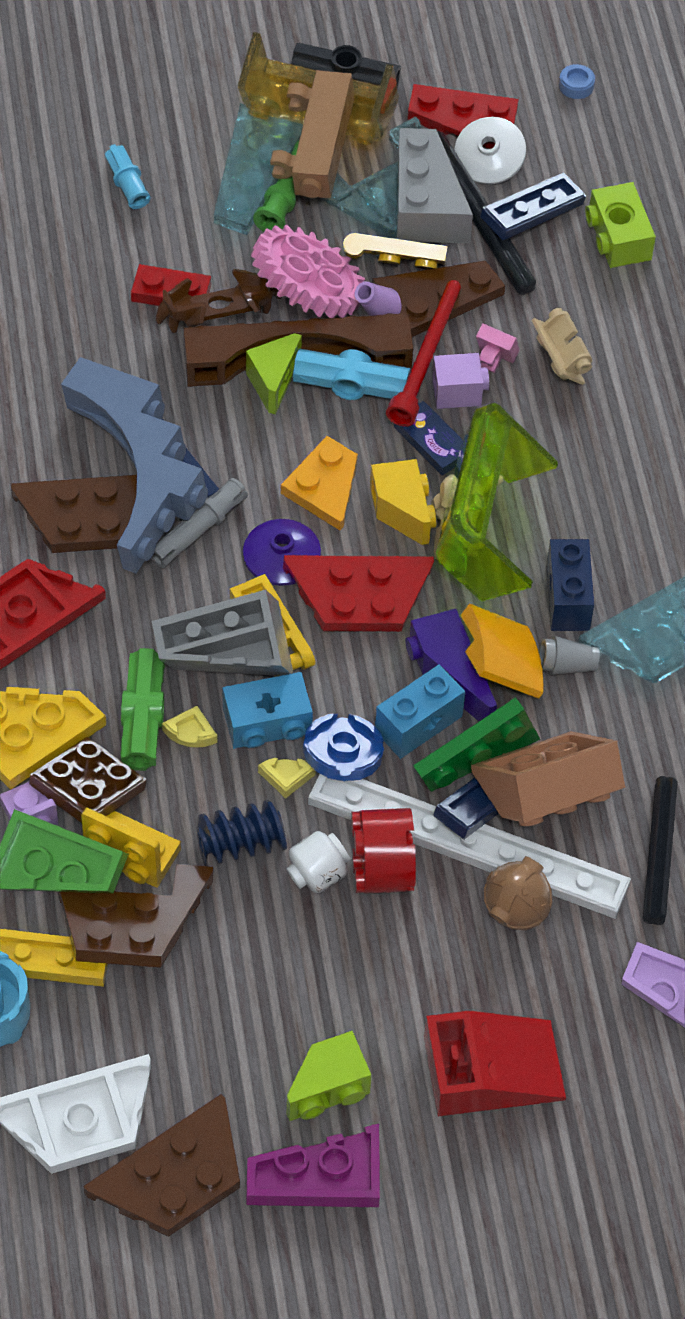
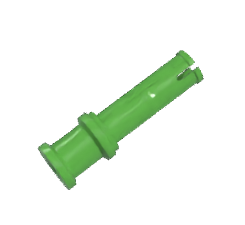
(278, 202)

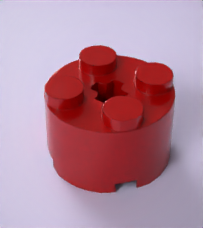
(383, 850)

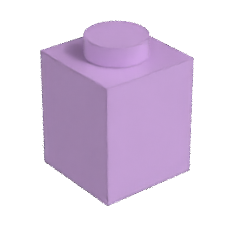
(459, 380)

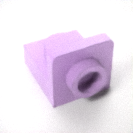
(29, 801)

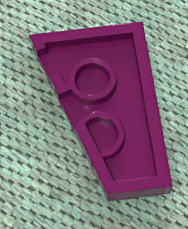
(324, 1175)

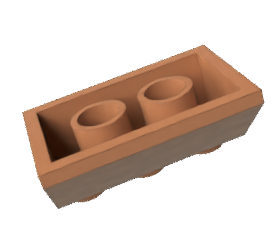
(551, 776)

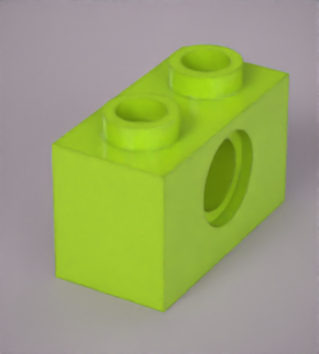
(620, 225)

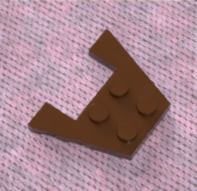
(133, 926)

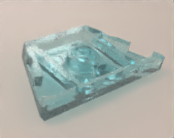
(646, 635)

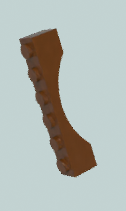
(219, 352)

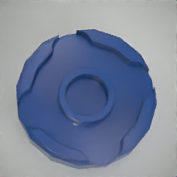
(343, 747)

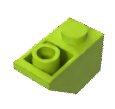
(329, 1076)

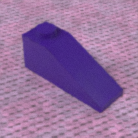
(443, 641)

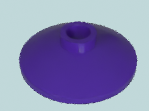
(265, 556)

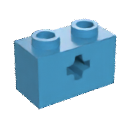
(267, 710)
(420, 711)

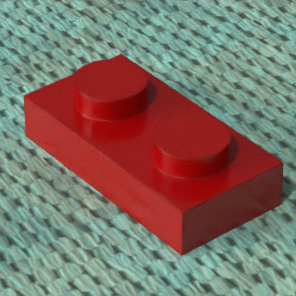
(152, 280)

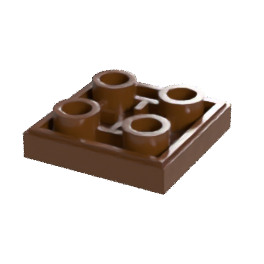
(87, 779)

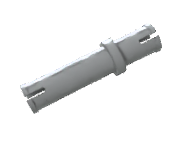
(209, 514)

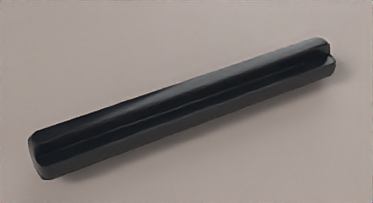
(660, 850)

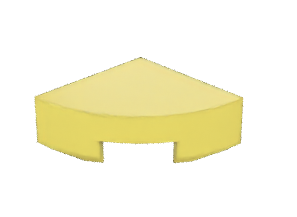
(190, 729)
(286, 774)

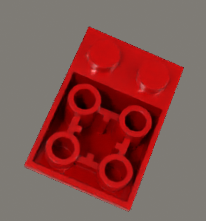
(491, 1062)

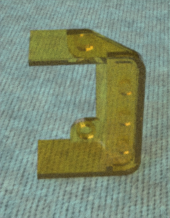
(266, 84)

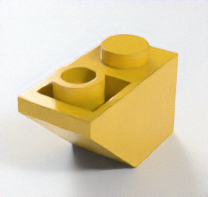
(400, 499)

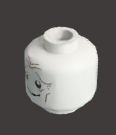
(318, 862)

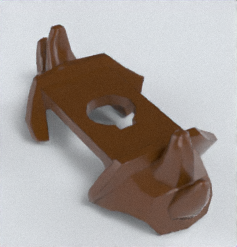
(247, 296)

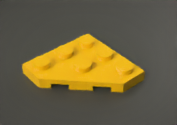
(41, 728)

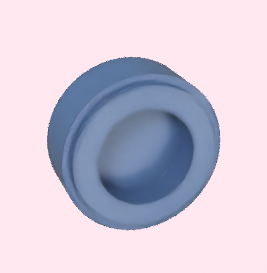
(576, 81)

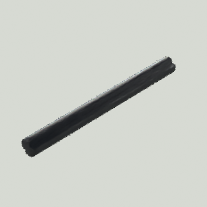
(502, 249)

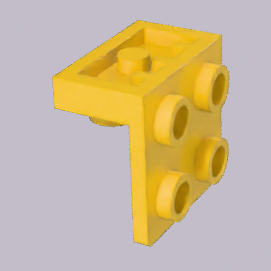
(148, 849)

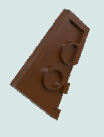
(423, 289)

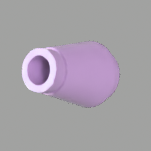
(377, 299)

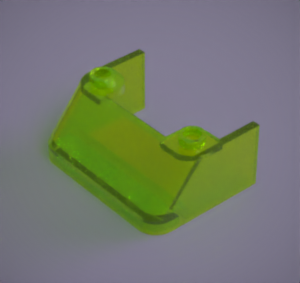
(490, 449)

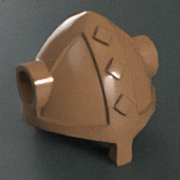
(518, 894)

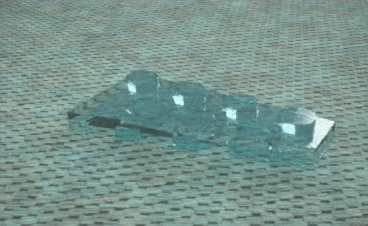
(249, 167)

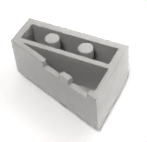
(429, 194)
(227, 637)

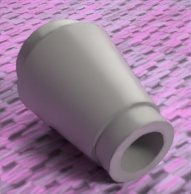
(567, 656)

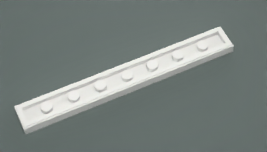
(485, 848)

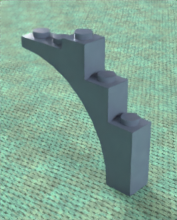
(133, 415)

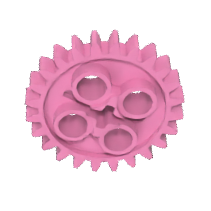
(307, 271)

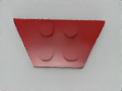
(359, 590)
(37, 605)

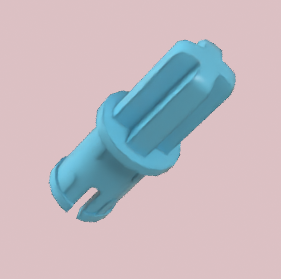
(127, 177)

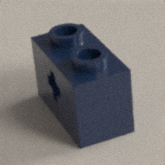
(570, 585)

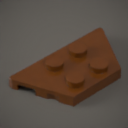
(79, 512)
(175, 1172)

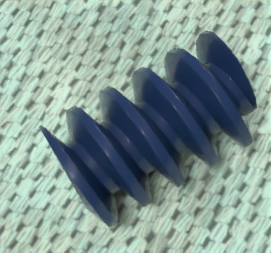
(240, 831)

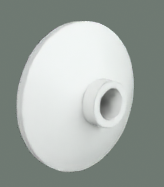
(493, 164)

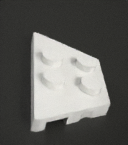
(80, 1115)

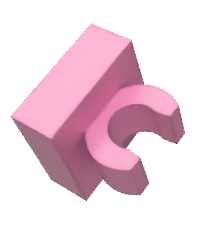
(496, 346)

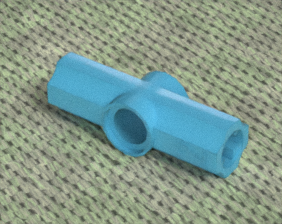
(349, 374)

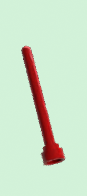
(404, 406)

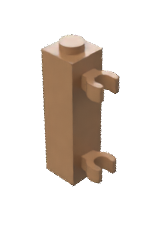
(322, 134)

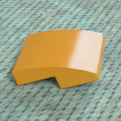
(503, 651)

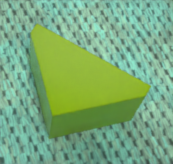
(272, 368)

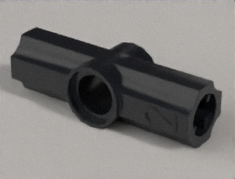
(343, 60)

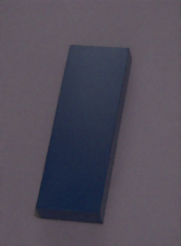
(533, 206)

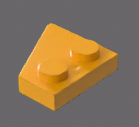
(324, 481)

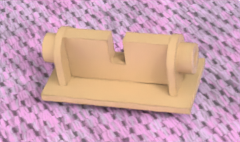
(568, 358)

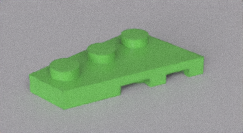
(55, 859)

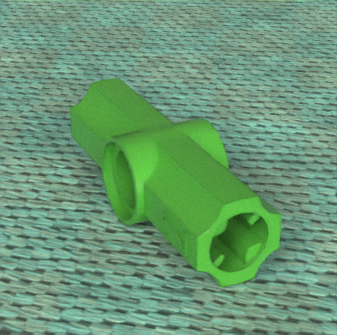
(142, 709)

